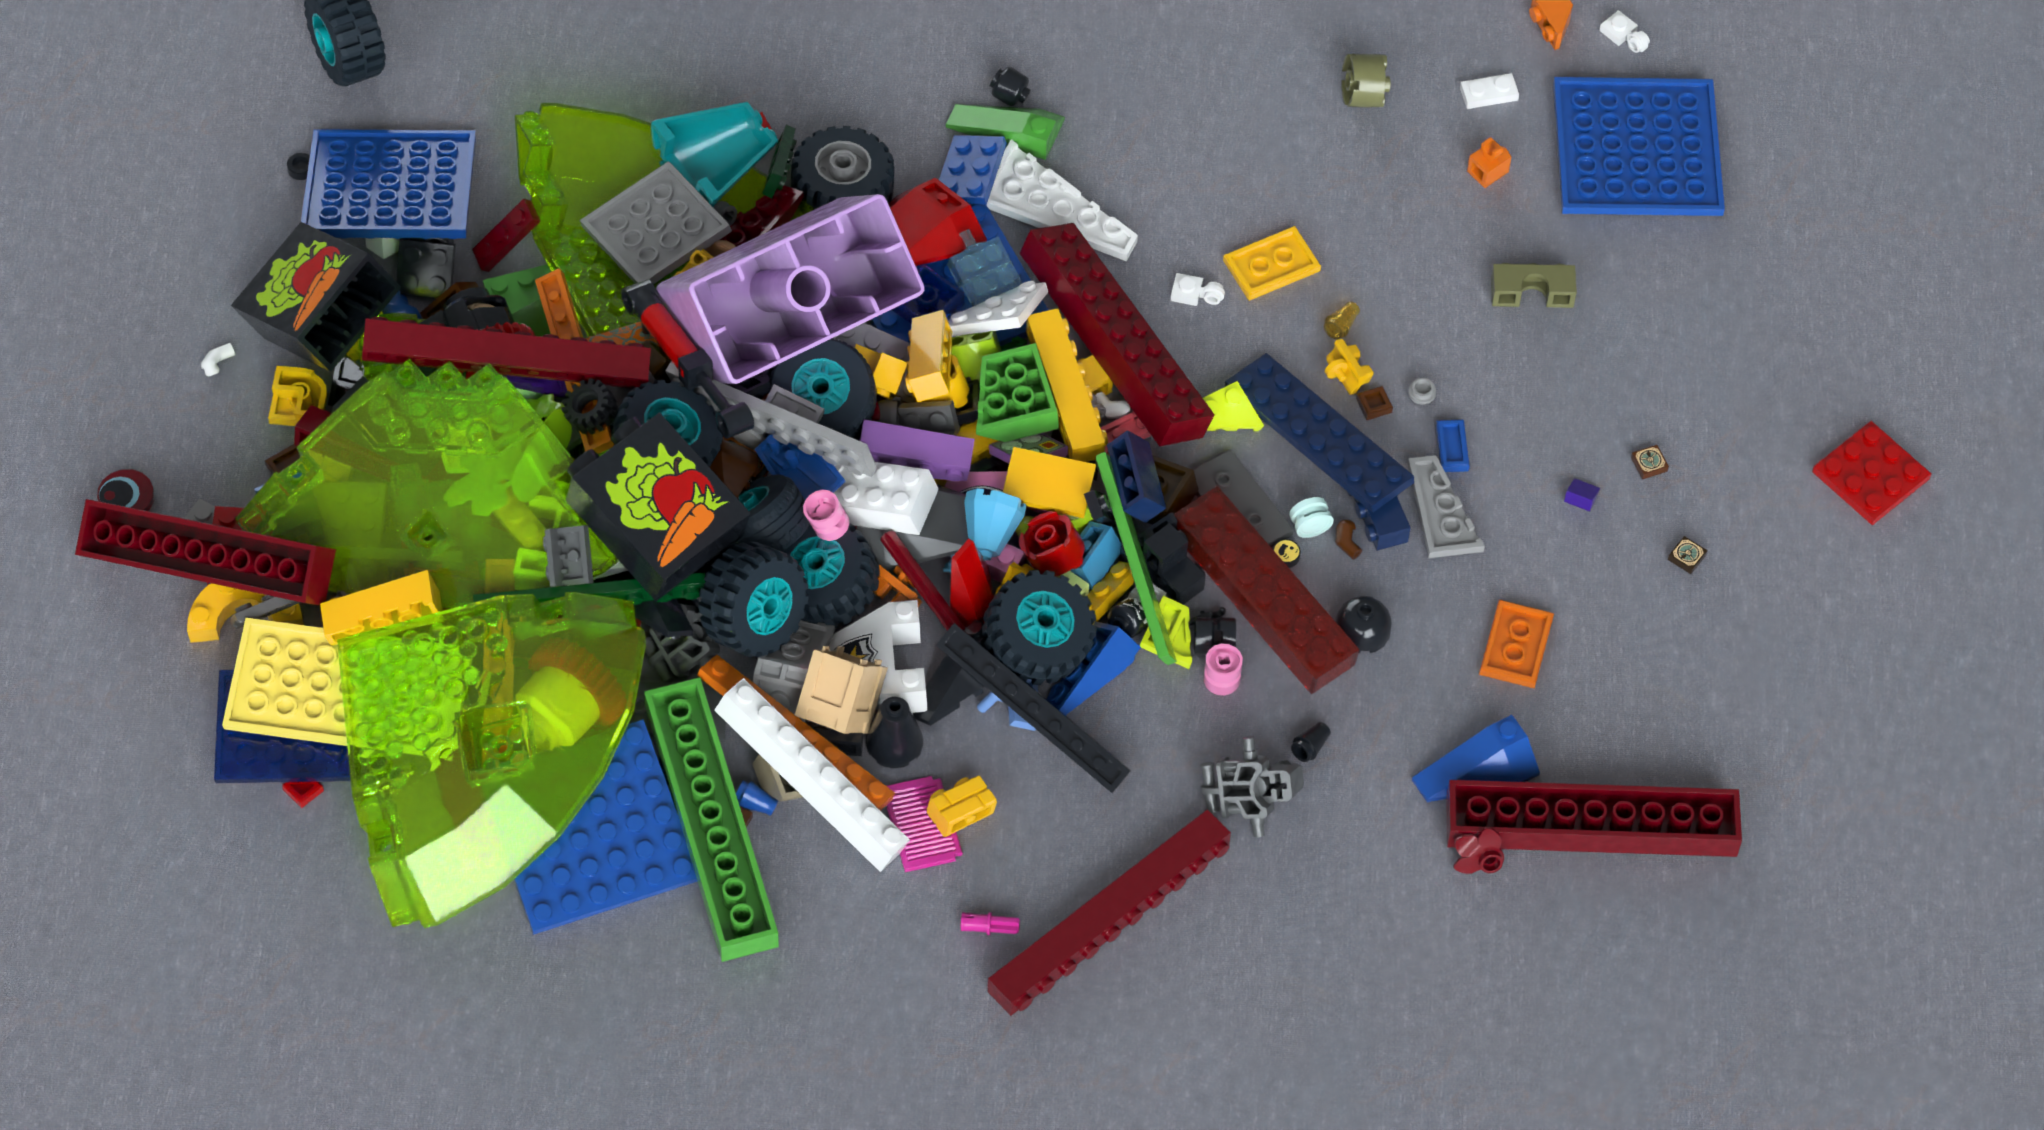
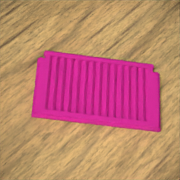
(909, 815)

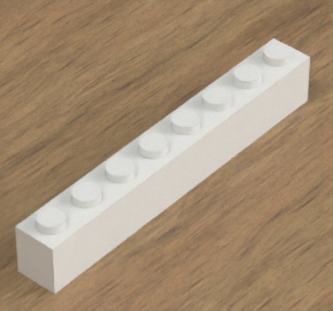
(811, 774)

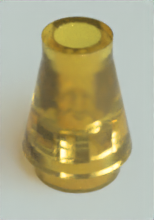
(1340, 322)

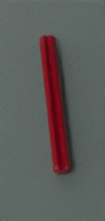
(920, 580)

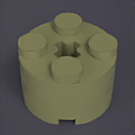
(1365, 80)

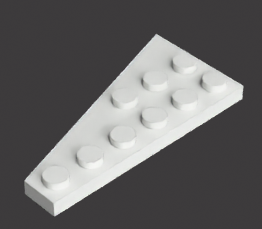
(1045, 199)

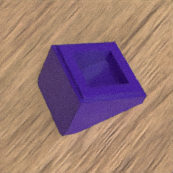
(1581, 494)

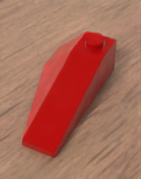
(970, 584)

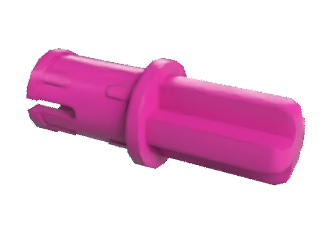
(988, 923)

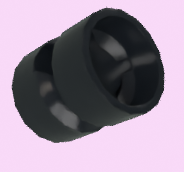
(1204, 633)

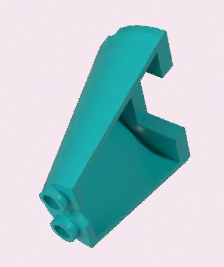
(713, 146)

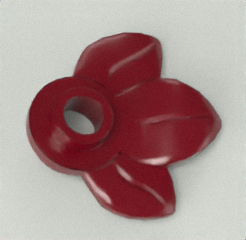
(1479, 852)

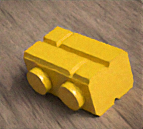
(961, 805)

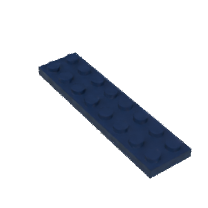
(1322, 433)

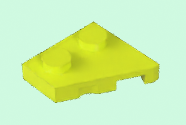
(1232, 410)
(1177, 623)

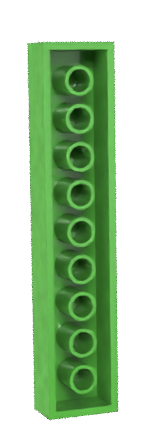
(711, 820)

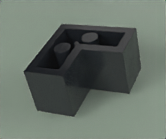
(1170, 567)

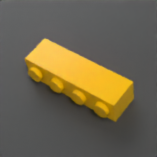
(929, 356)

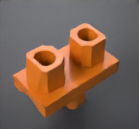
(888, 582)

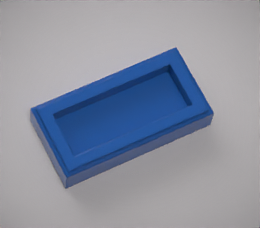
(1452, 445)

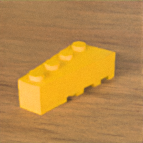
(380, 606)

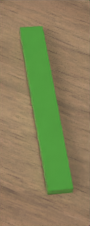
(1137, 563)

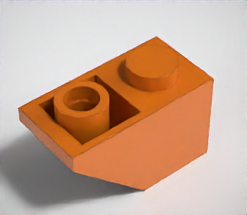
(1552, 18)

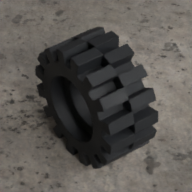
(581, 397)

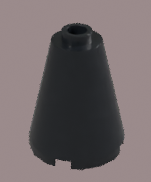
(894, 735)

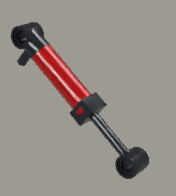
(693, 364)

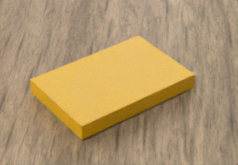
(1271, 263)
(1049, 481)

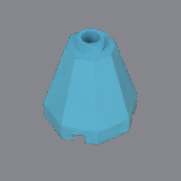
(992, 520)

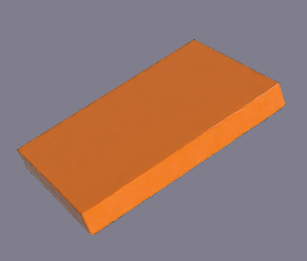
(1516, 644)

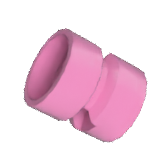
(826, 515)
(1223, 669)

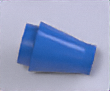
(754, 798)

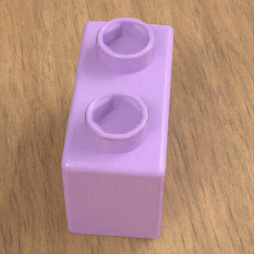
(794, 286)

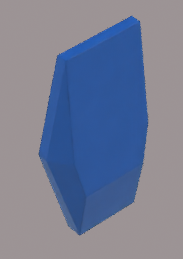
(807, 471)

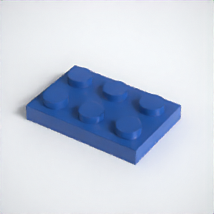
(973, 166)

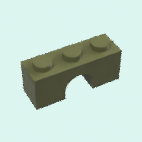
(1554, 281)

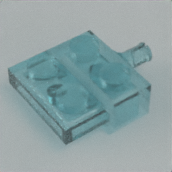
(983, 269)

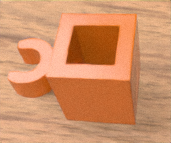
(1489, 162)

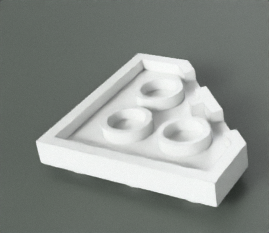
(1001, 311)

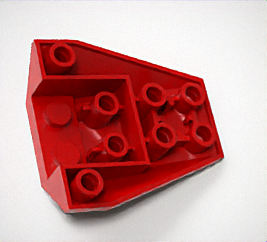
(931, 221)

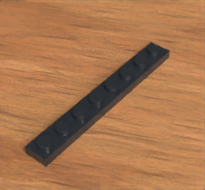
(1033, 708)

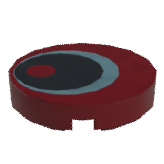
(127, 489)

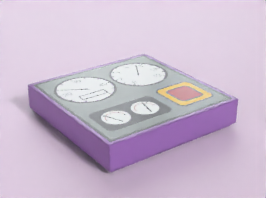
(1038, 443)

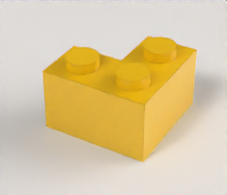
(886, 370)

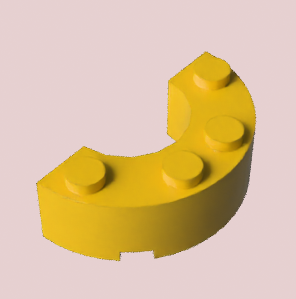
(219, 603)

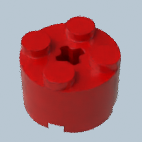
(1052, 544)

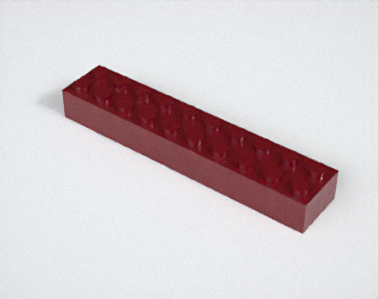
(1117, 334)
(205, 552)
(1597, 817)

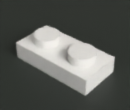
(1489, 91)

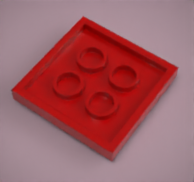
(1871, 472)

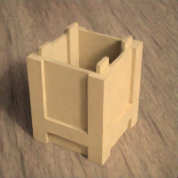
(841, 690)

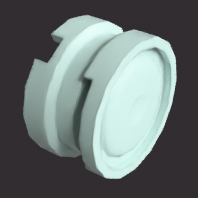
(1311, 517)

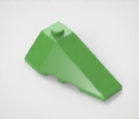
(1028, 127)

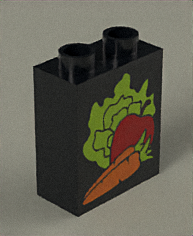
(316, 296)
(655, 504)

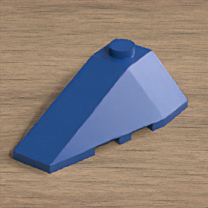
(1107, 659)
(1493, 754)

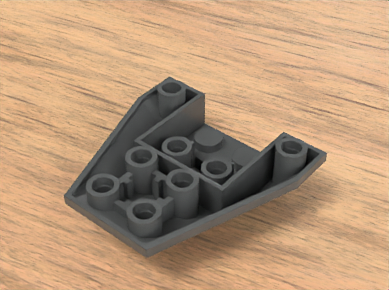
(940, 536)

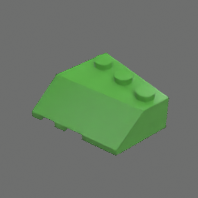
(522, 296)
(1015, 396)

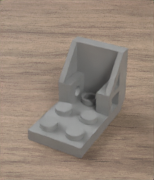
(785, 670)

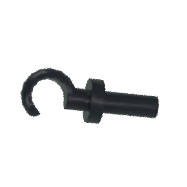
(1216, 614)

